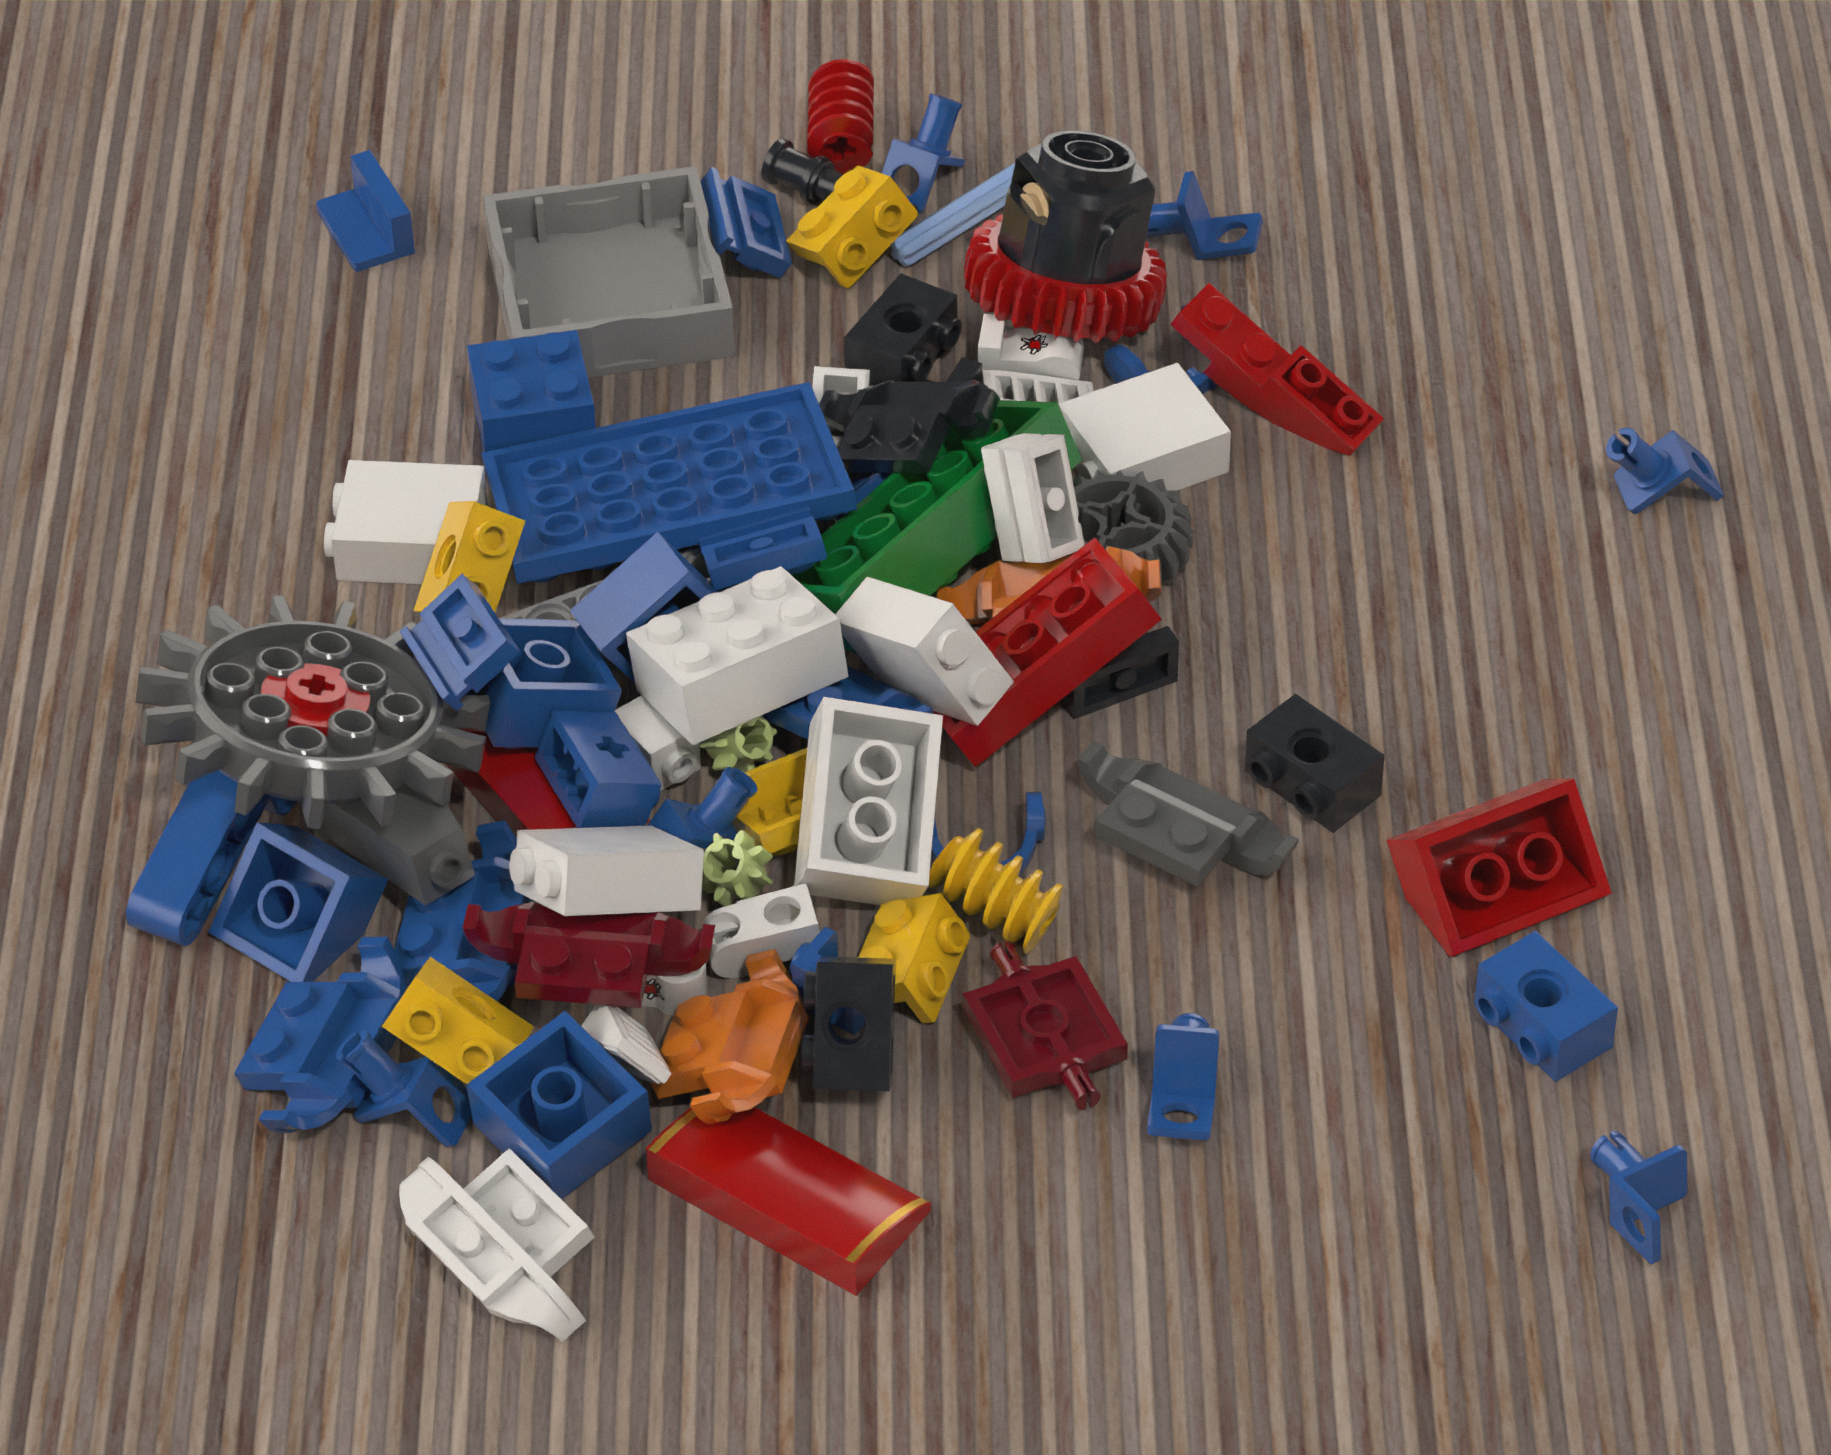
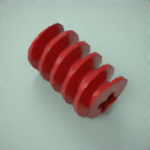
(841, 114)

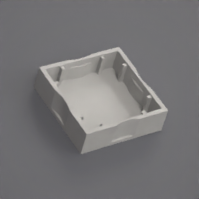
(618, 265)

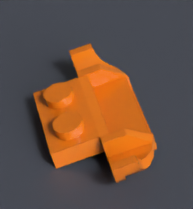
(1003, 582)
(735, 1042)

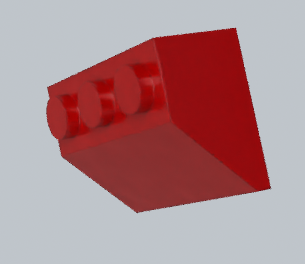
(1501, 865)

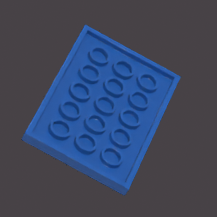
(674, 473)

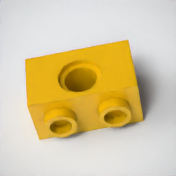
(474, 543)
(455, 1022)

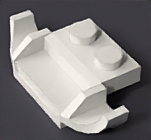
(500, 1238)

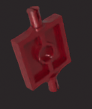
(1044, 1026)

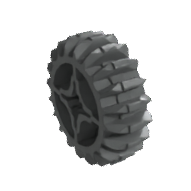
(1136, 518)

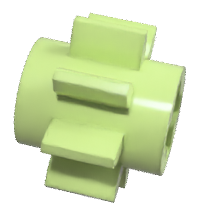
(741, 745)
(737, 854)

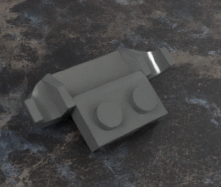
(1178, 820)

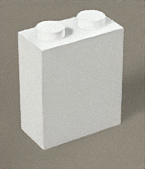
(1150, 426)
(393, 517)
(923, 649)
(607, 870)

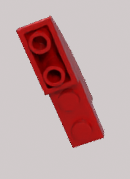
(1280, 386)

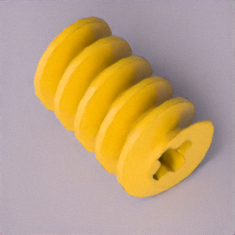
(996, 889)

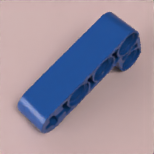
(195, 859)

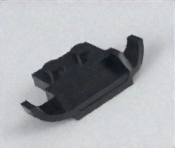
(905, 423)

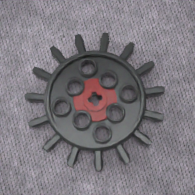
(308, 713)

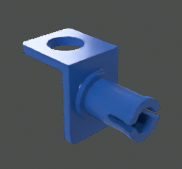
(928, 148)
(1192, 218)
(1656, 469)
(714, 815)
(1184, 1077)
(404, 1087)
(1640, 1188)

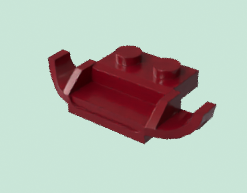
(587, 956)

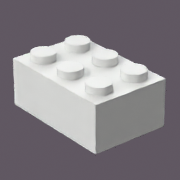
(737, 654)
(868, 802)

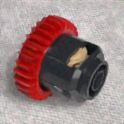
(1071, 243)

